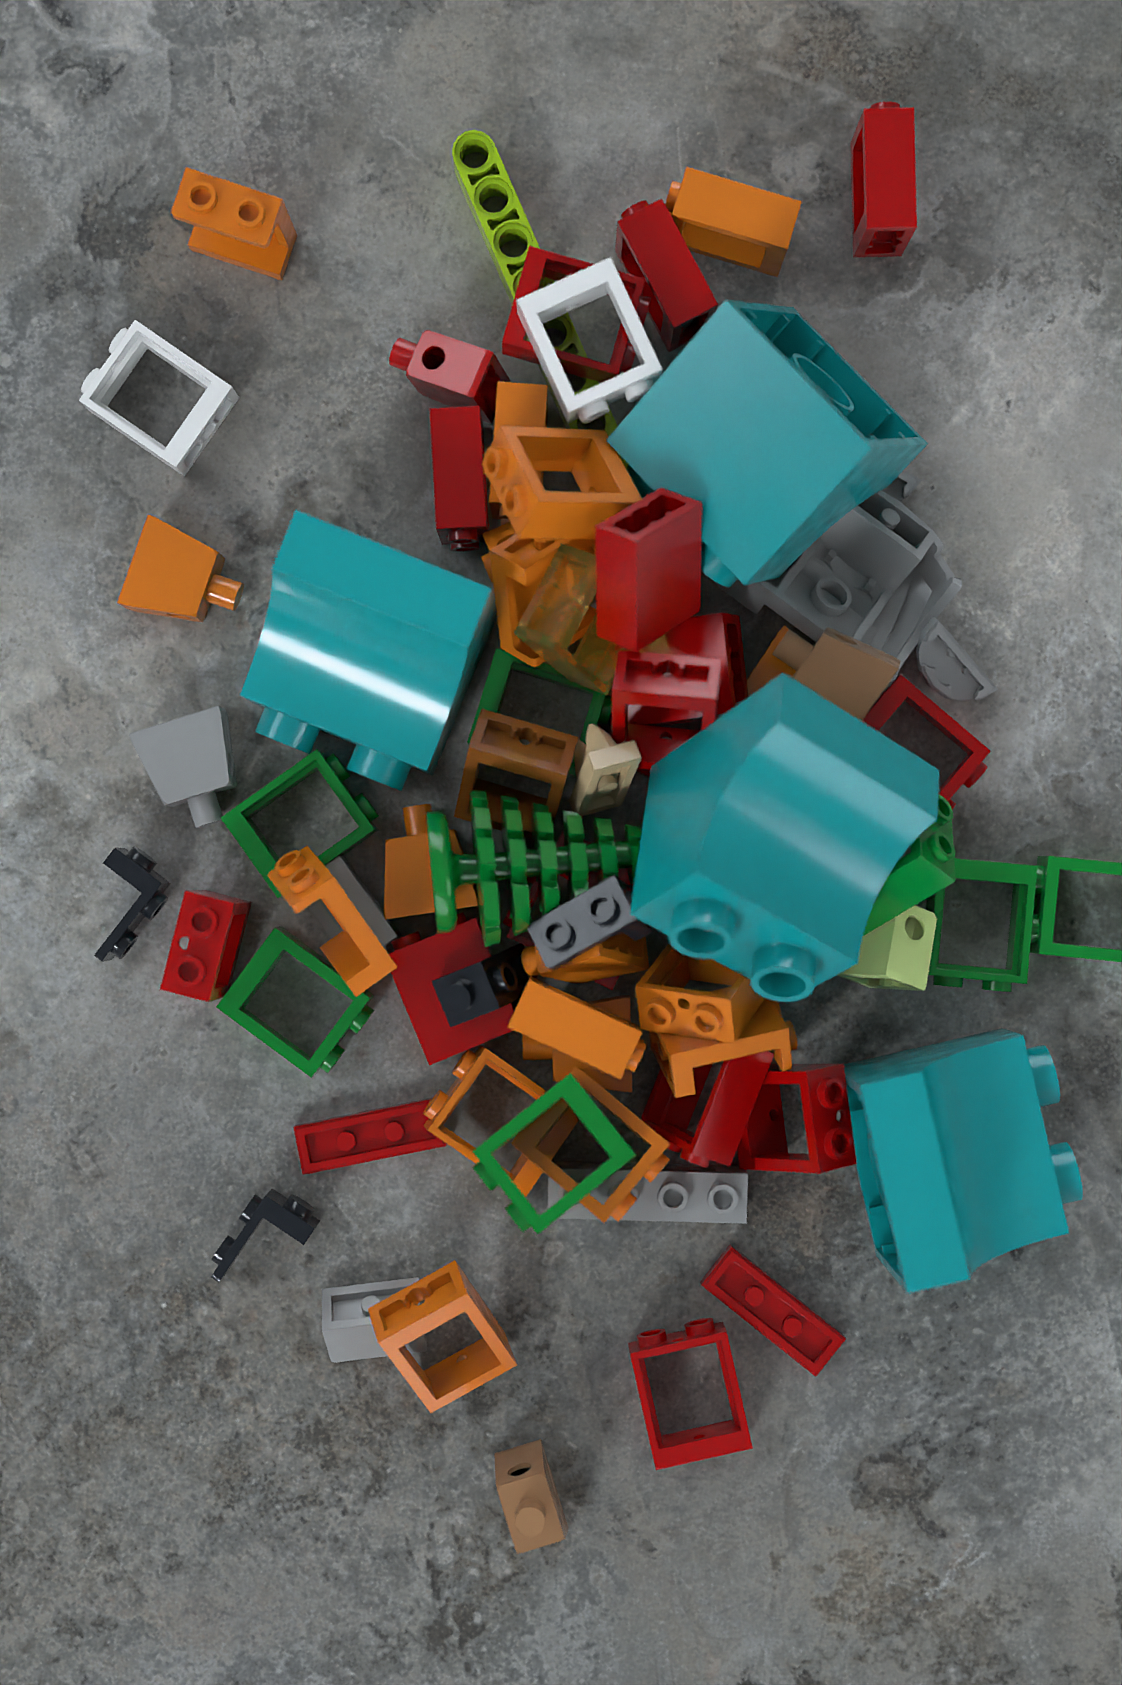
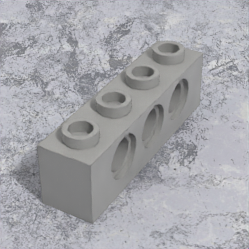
(674, 1195)

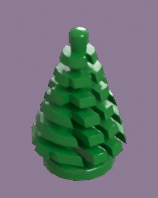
(517, 864)

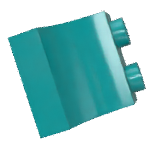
(766, 436)
(366, 650)
(778, 837)
(958, 1154)

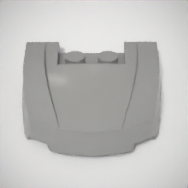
(866, 577)

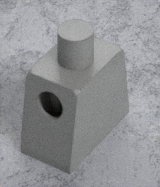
(190, 761)

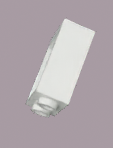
(566, 296)
(199, 425)

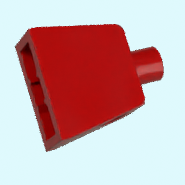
(451, 371)

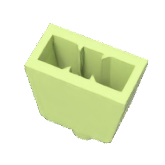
(896, 953)

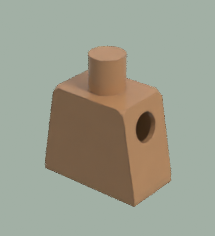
(839, 669)
(530, 1498)

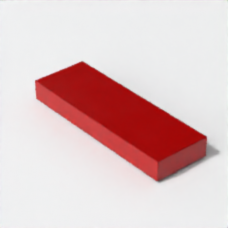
(364, 1137)
(772, 1310)

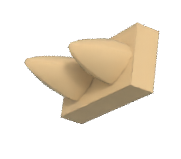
(602, 772)

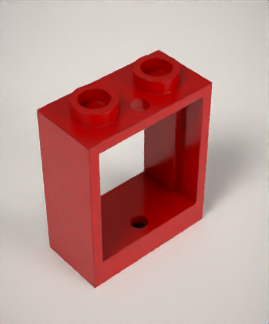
(883, 180)
(655, 250)
(544, 263)
(459, 476)
(641, 682)
(969, 769)
(215, 935)
(723, 1115)
(828, 1140)
(702, 1441)

